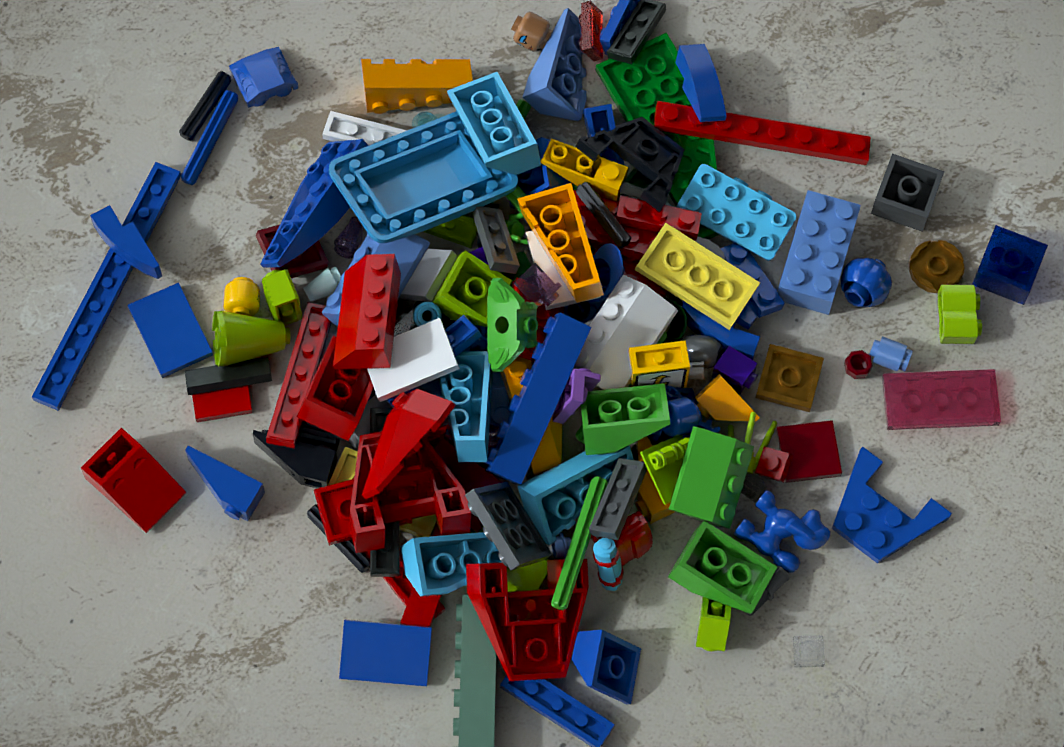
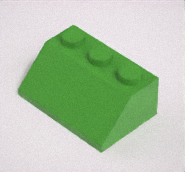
(711, 477)

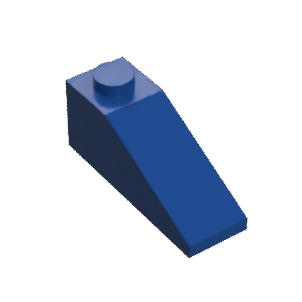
(231, 488)

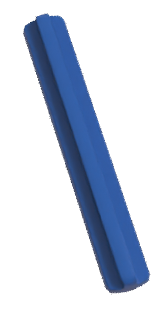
(209, 137)

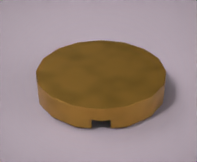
(936, 265)

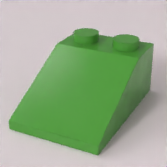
(622, 416)
(722, 569)

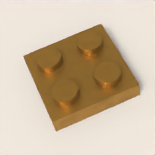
(789, 378)

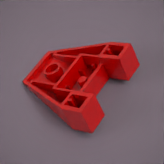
(418, 490)
(522, 625)

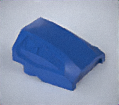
(263, 76)

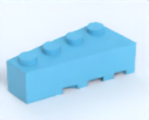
(472, 394)
(558, 494)

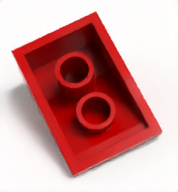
(336, 397)

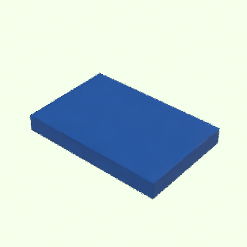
(170, 330)
(385, 652)

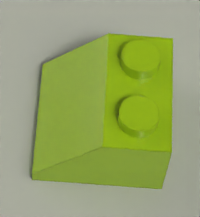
(467, 289)

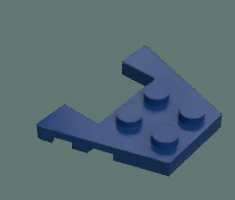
(874, 522)

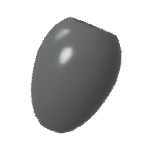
(703, 349)

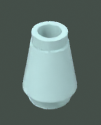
(323, 284)

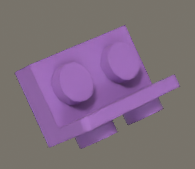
(575, 393)

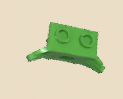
(510, 324)

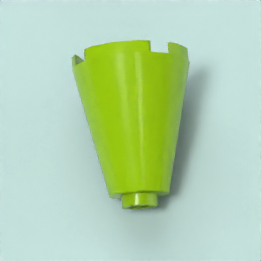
(246, 337)

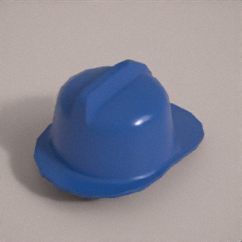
(609, 268)

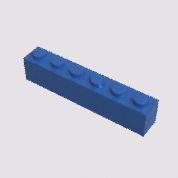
(538, 398)

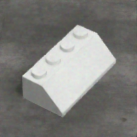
(627, 319)

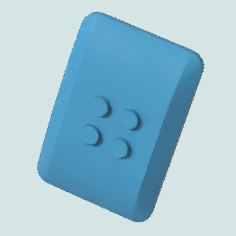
(418, 179)

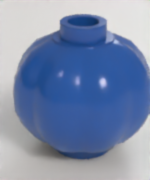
(865, 282)

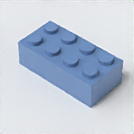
(818, 252)

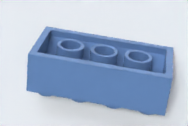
(408, 255)

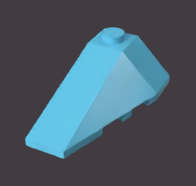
(439, 562)

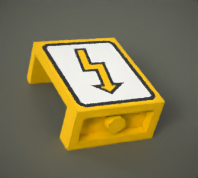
(660, 364)

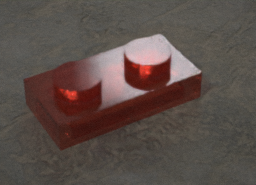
(591, 26)

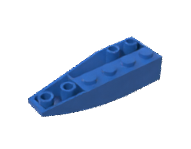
(313, 209)

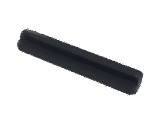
(205, 105)
(603, 215)
(359, 560)

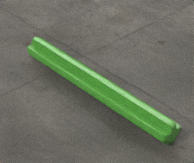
(578, 545)

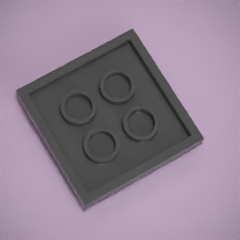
(507, 525)

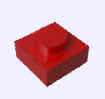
(774, 464)

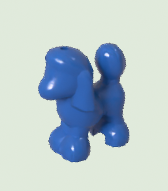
(782, 523)

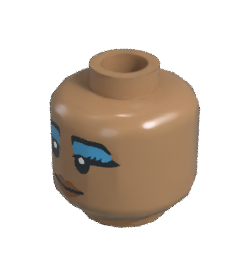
(531, 31)

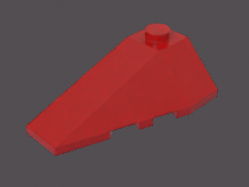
(404, 427)

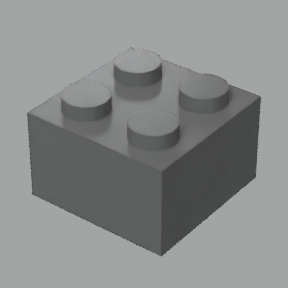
(907, 192)

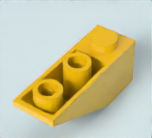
(577, 168)

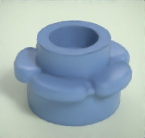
(560, 546)

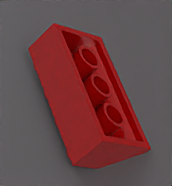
(368, 313)

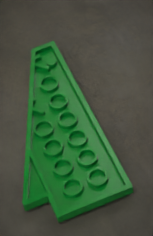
(636, 92)

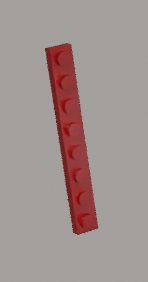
(765, 134)

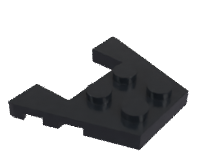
(644, 149)

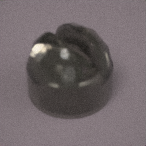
(575, 312)

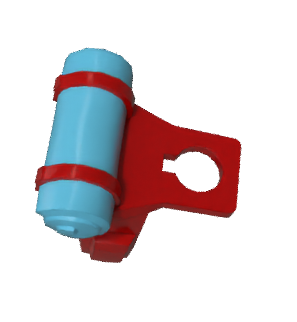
(614, 554)

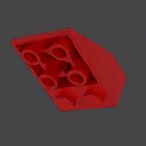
(132, 480)

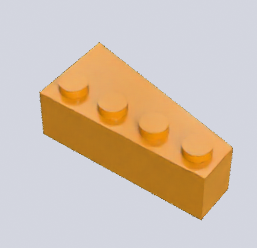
(412, 84)
(561, 232)

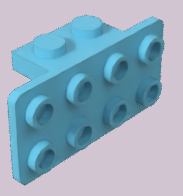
(738, 211)

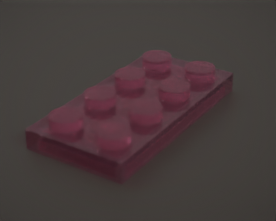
(941, 399)

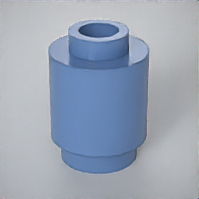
(890, 354)

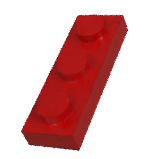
(642, 215)

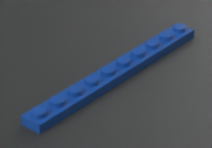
(103, 292)

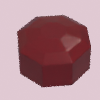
(858, 364)

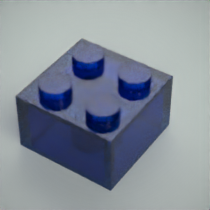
(1010, 265)

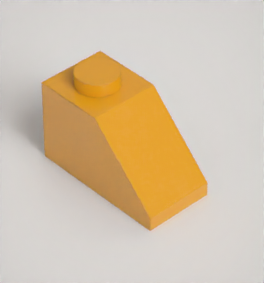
(723, 402)

